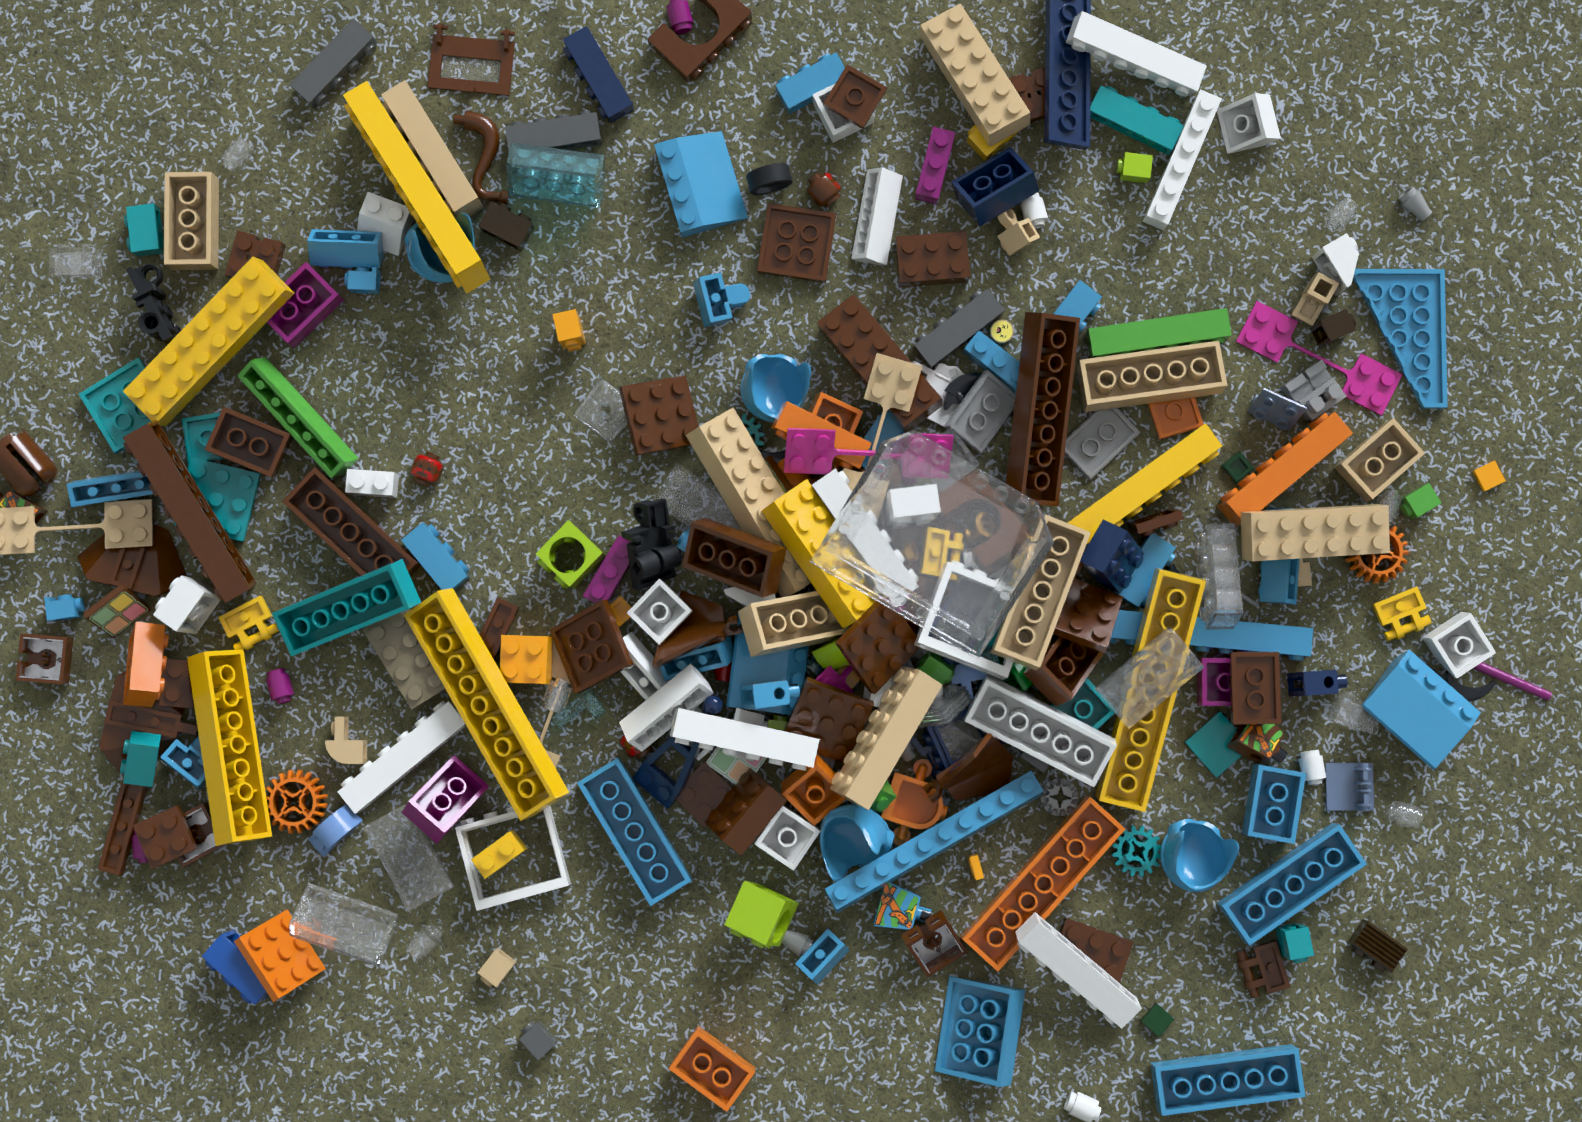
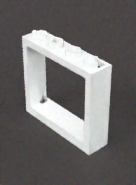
(955, 654)
(476, 889)

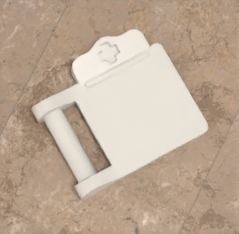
(939, 380)

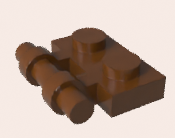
(1270, 967)

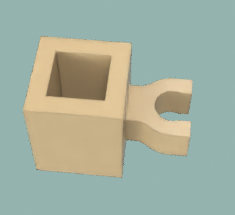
(1017, 234)

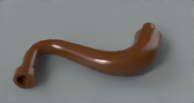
(490, 134)

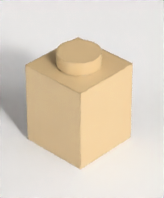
(496, 968)

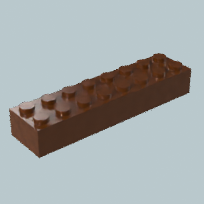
(1042, 406)
(189, 510)

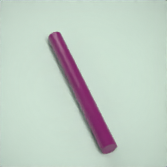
(1514, 681)

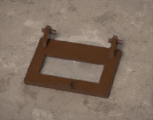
(471, 63)

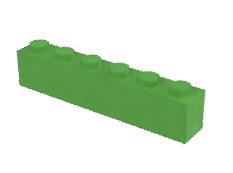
(1159, 333)
(298, 417)

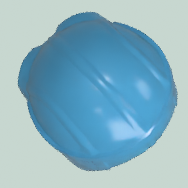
(422, 256)
(771, 382)
(852, 838)
(1196, 855)

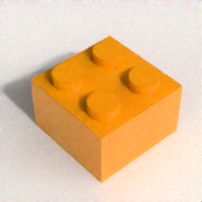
(526, 659)

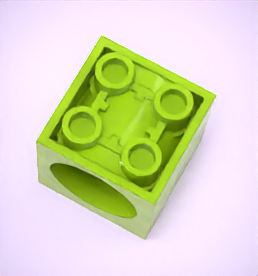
(569, 534)
(761, 915)

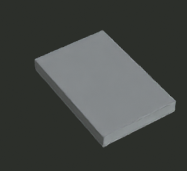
(982, 411)
(1099, 440)

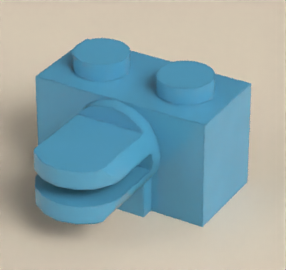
(717, 300)
(186, 762)

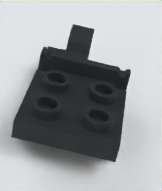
(157, 318)
(651, 549)

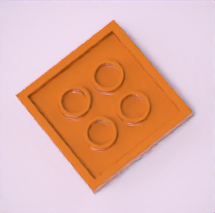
(278, 958)

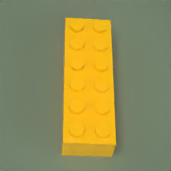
(802, 524)

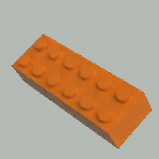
(1287, 467)

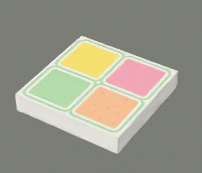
(732, 767)

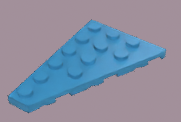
(1413, 322)

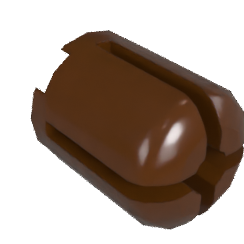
(33, 456)

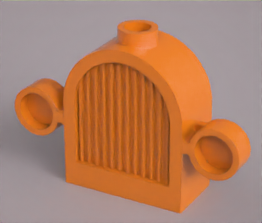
(912, 804)

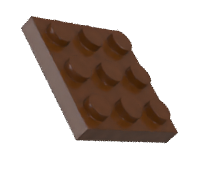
(796, 242)
(659, 414)
(1088, 615)
(877, 645)
(591, 646)
(830, 716)

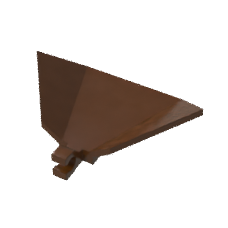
(137, 568)
(701, 628)
(124, 719)
(977, 773)

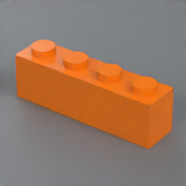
(795, 417)

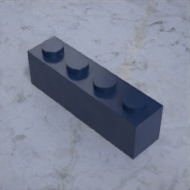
(598, 75)

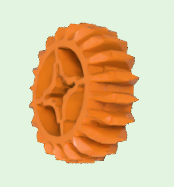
(1372, 561)
(287, 794)

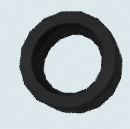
(769, 178)

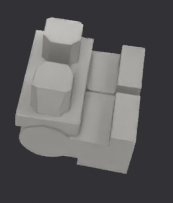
(1314, 390)

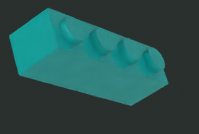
(1135, 120)

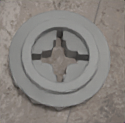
(1051, 805)

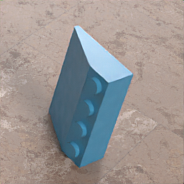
(700, 182)
(776, 666)
(1420, 708)
(980, 1031)

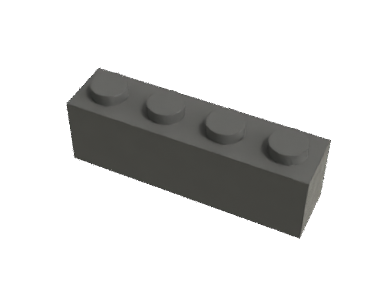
(334, 63)
(560, 133)
(958, 329)

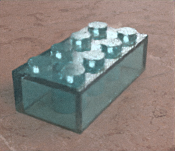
(556, 175)

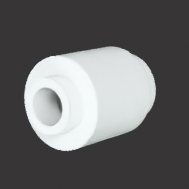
(1034, 210)
(1313, 765)
(1082, 1106)

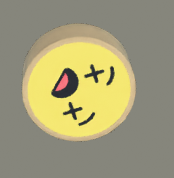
(1001, 331)

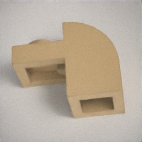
(1314, 297)
(341, 748)

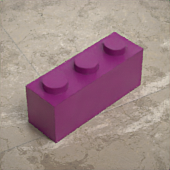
(935, 165)
(609, 573)

